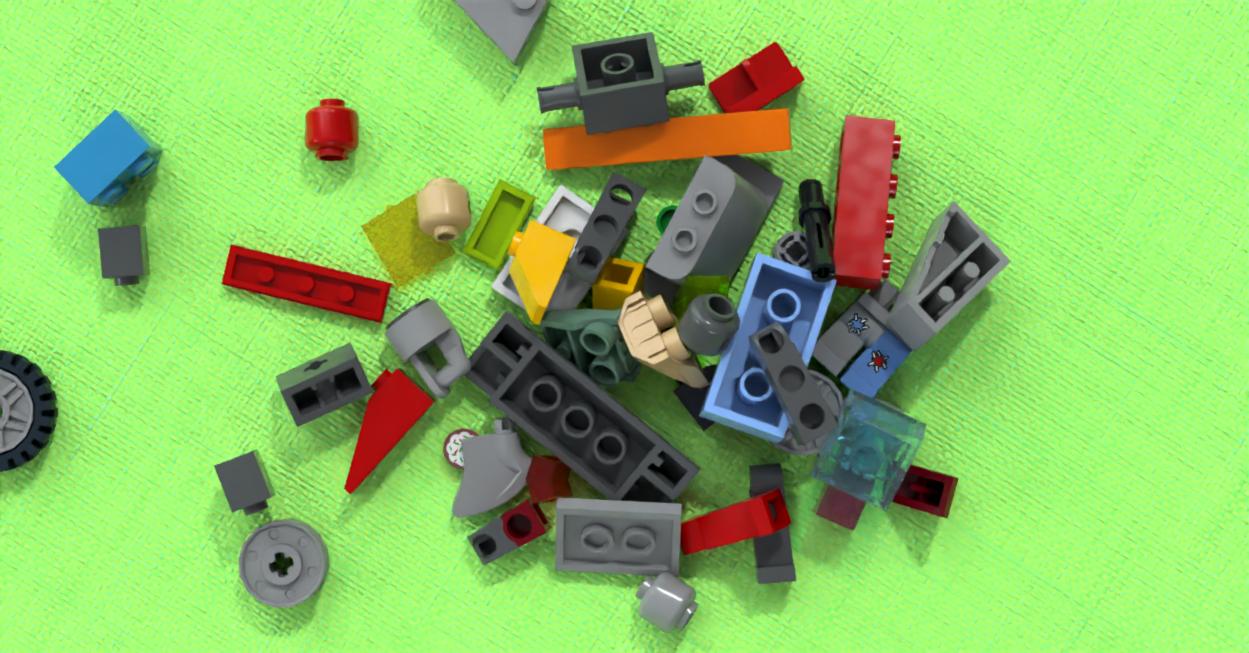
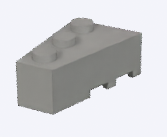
(506, 22)
(945, 276)

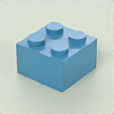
(109, 160)

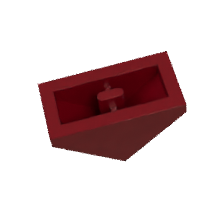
(927, 491)

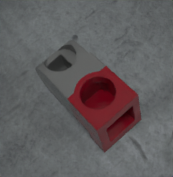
(509, 531)

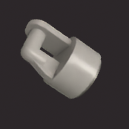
(421, 330)

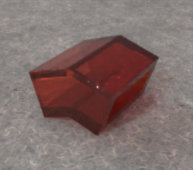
(548, 479)

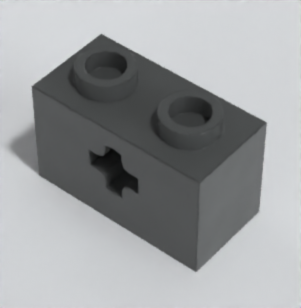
(323, 384)

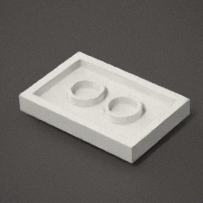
(569, 216)

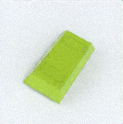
(498, 224)

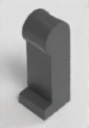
(604, 228)
(792, 384)
(772, 551)

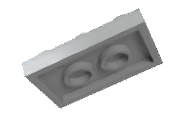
(617, 536)

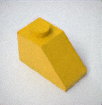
(538, 265)

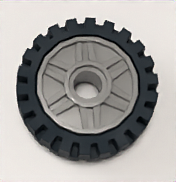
(27, 410)

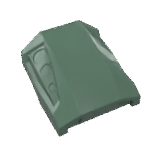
(592, 343)

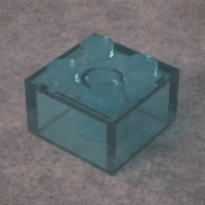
(868, 450)

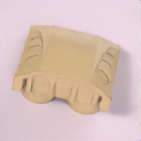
(654, 339)

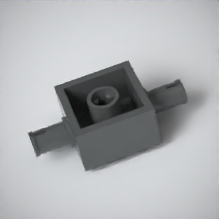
(620, 84)

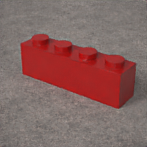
(862, 201)

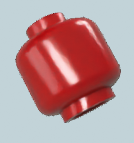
(331, 130)

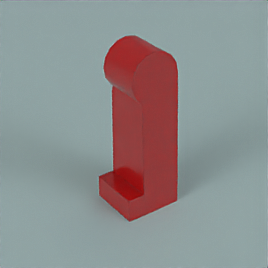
(734, 523)

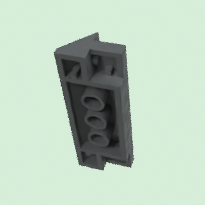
(576, 417)

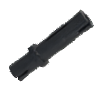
(815, 219)

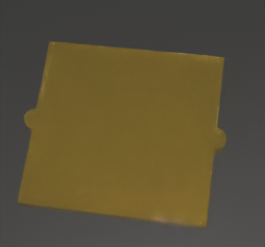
(402, 244)

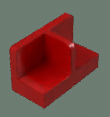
(756, 81)

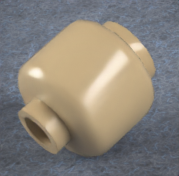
(443, 209)

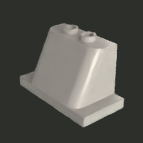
(712, 223)

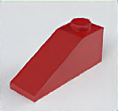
(387, 419)

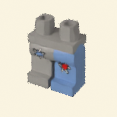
(864, 326)

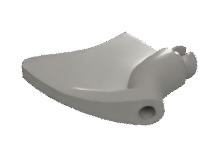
(492, 469)

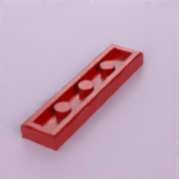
(306, 283)

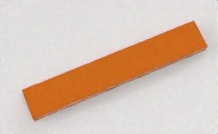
(670, 140)

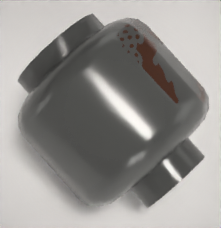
(709, 324)

